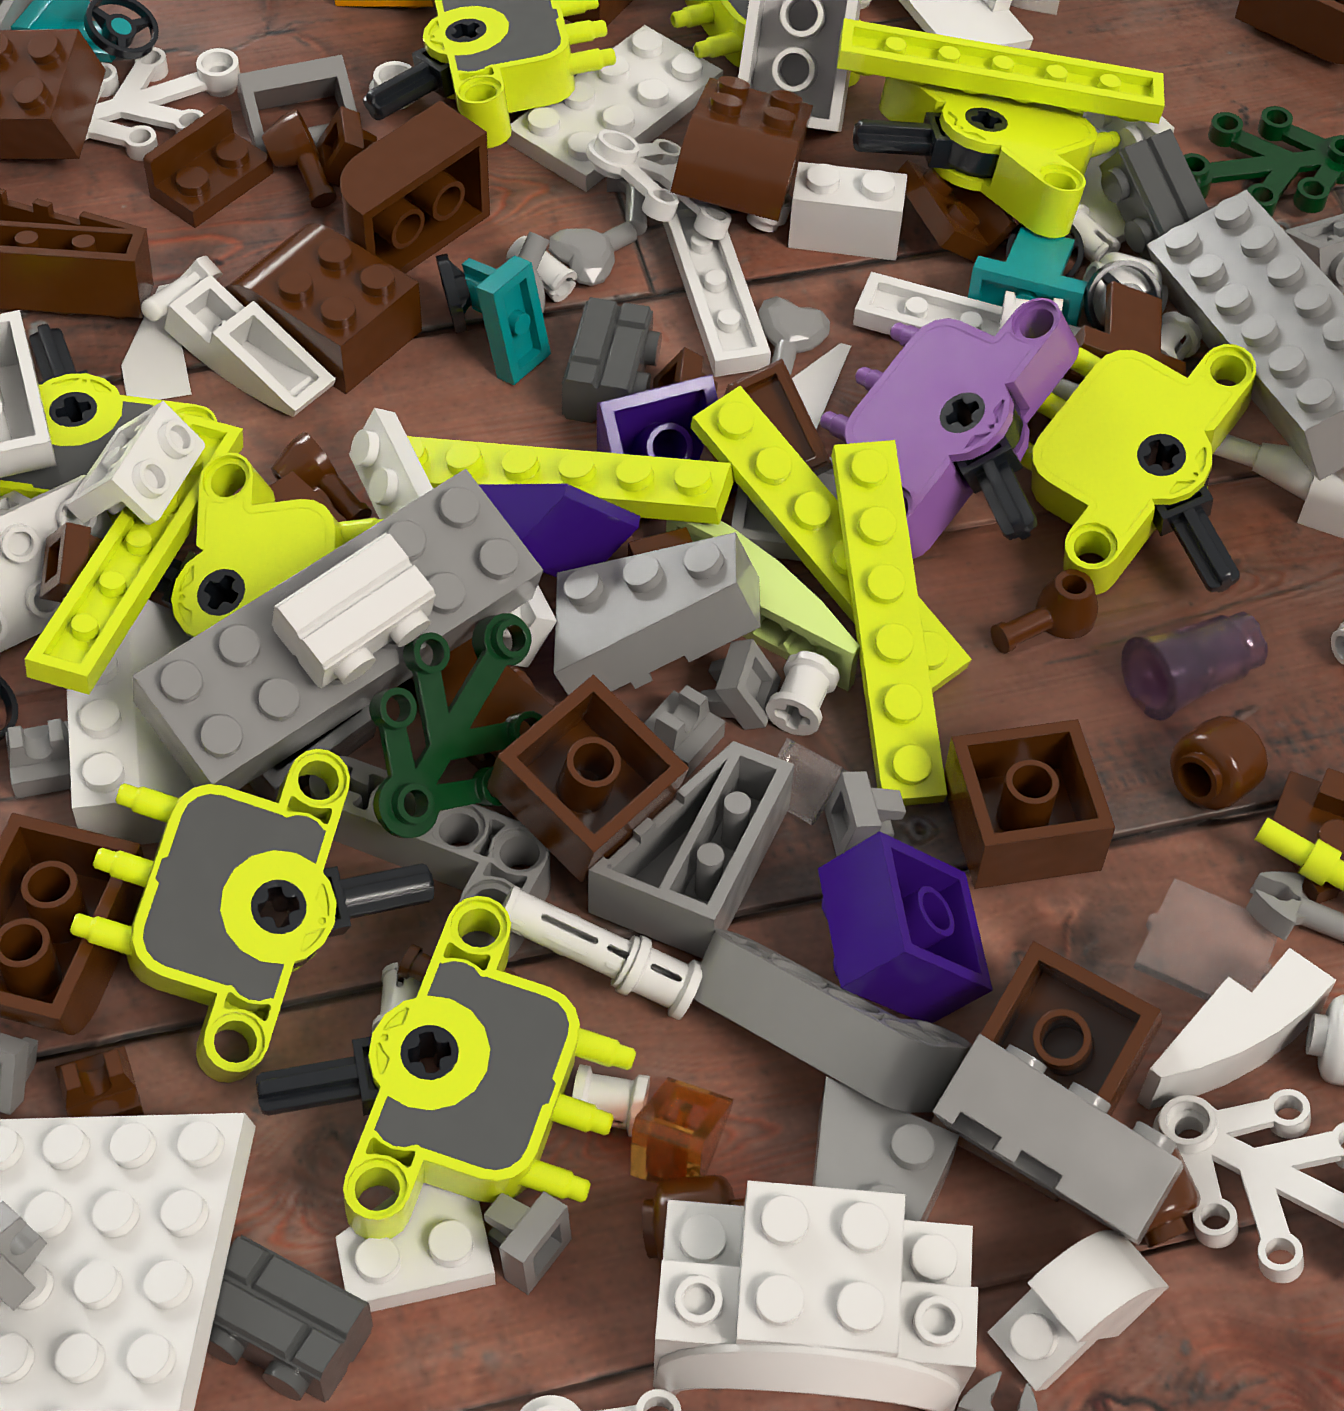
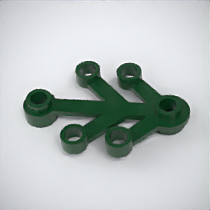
(1272, 161)
(445, 727)

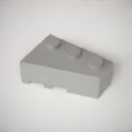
(651, 610)
(699, 854)
(1060, 1137)
(880, 1150)

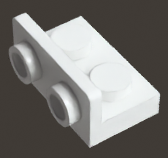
(139, 467)

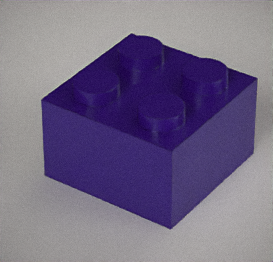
(903, 929)

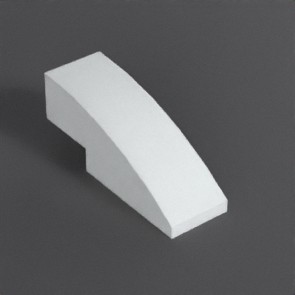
(246, 347)
(1238, 1031)

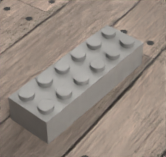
(1263, 293)
(244, 703)

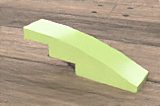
(789, 612)

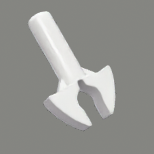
(157, 304)

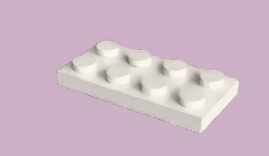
(638, 95)

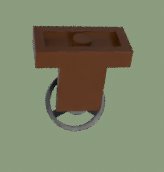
(1131, 318)

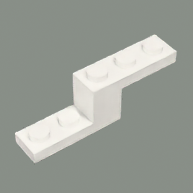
(397, 478)

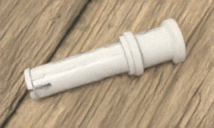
(629, 963)

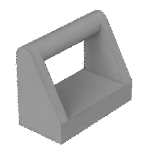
(292, 85)

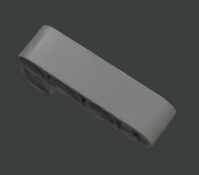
(477, 868)
(835, 1031)

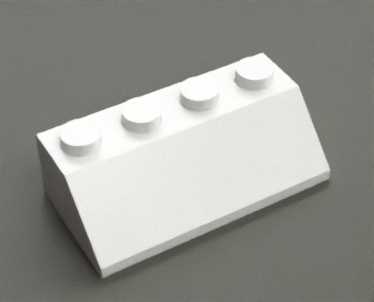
(114, 740)

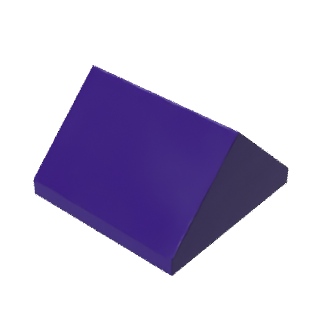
(656, 420)
(562, 523)

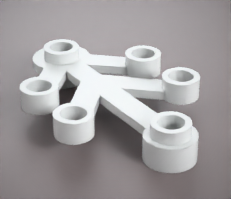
(215, 74)
(620, 156)
(1263, 1170)

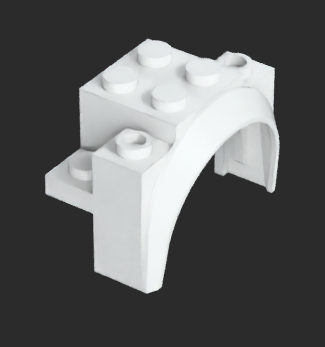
(816, 1298)

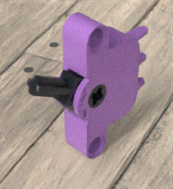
(962, 413)

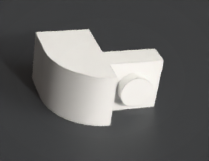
(1075, 1301)

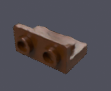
(204, 168)
(956, 217)

